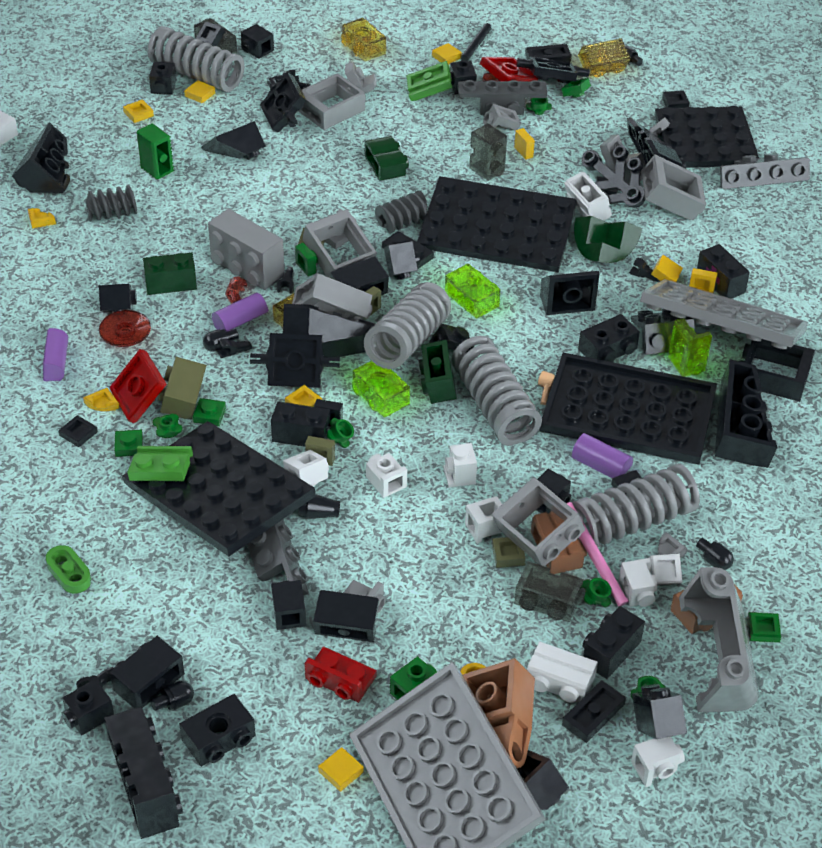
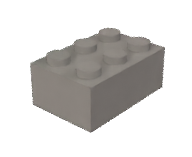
(246, 249)

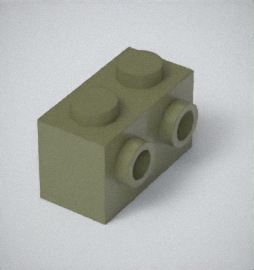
(182, 388)

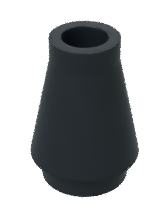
(320, 508)

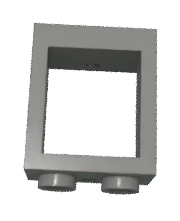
(325, 89)
(673, 188)
(331, 226)
(334, 297)
(531, 497)

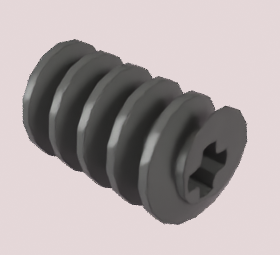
(110, 202)
(402, 211)

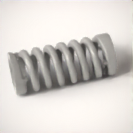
(188, 53)
(407, 325)
(504, 395)
(610, 518)

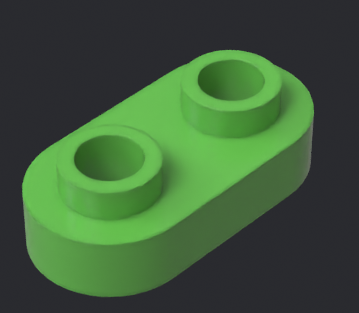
(70, 570)

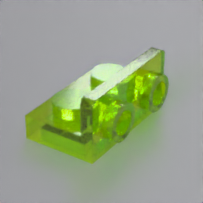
(687, 350)

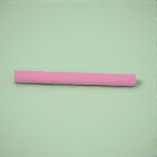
(601, 565)

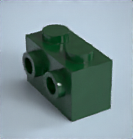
(170, 273)
(438, 372)

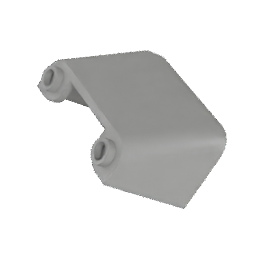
(716, 603)

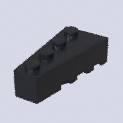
(742, 419)
(143, 772)

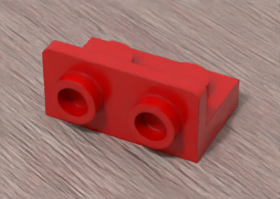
(340, 674)

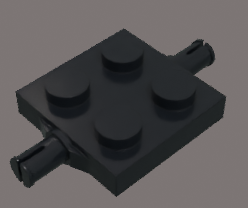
(548, 68)
(283, 102)
(295, 360)

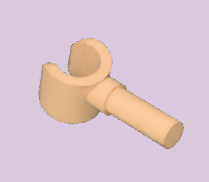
(545, 380)

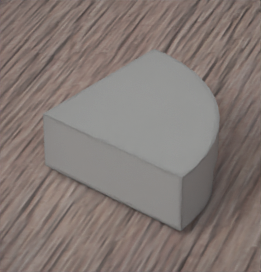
(659, 127)
(670, 545)

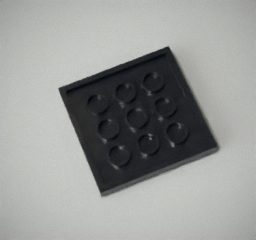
(707, 134)

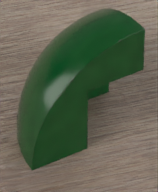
(603, 240)

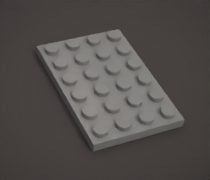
(725, 312)
(445, 769)

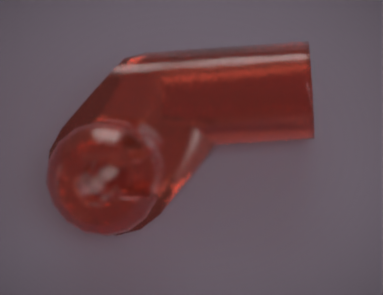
(234, 287)

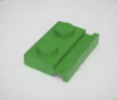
(429, 81)
(160, 463)

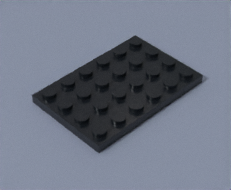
(498, 224)
(629, 407)
(227, 491)

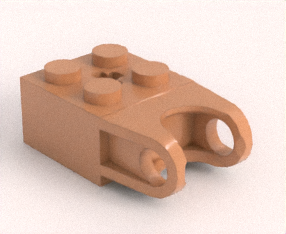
(507, 700)

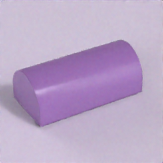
(240, 312)
(55, 355)
(601, 456)

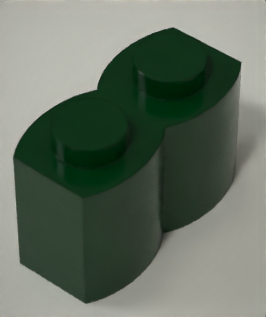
(386, 158)

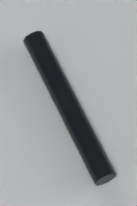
(476, 42)

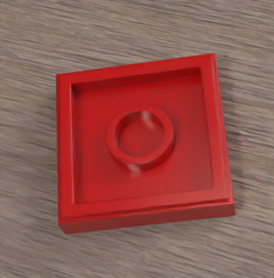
(505, 69)
(137, 386)

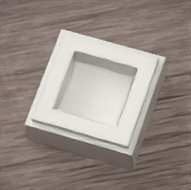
(666, 569)

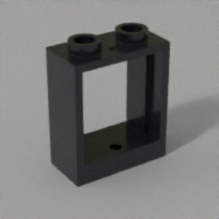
(794, 357)

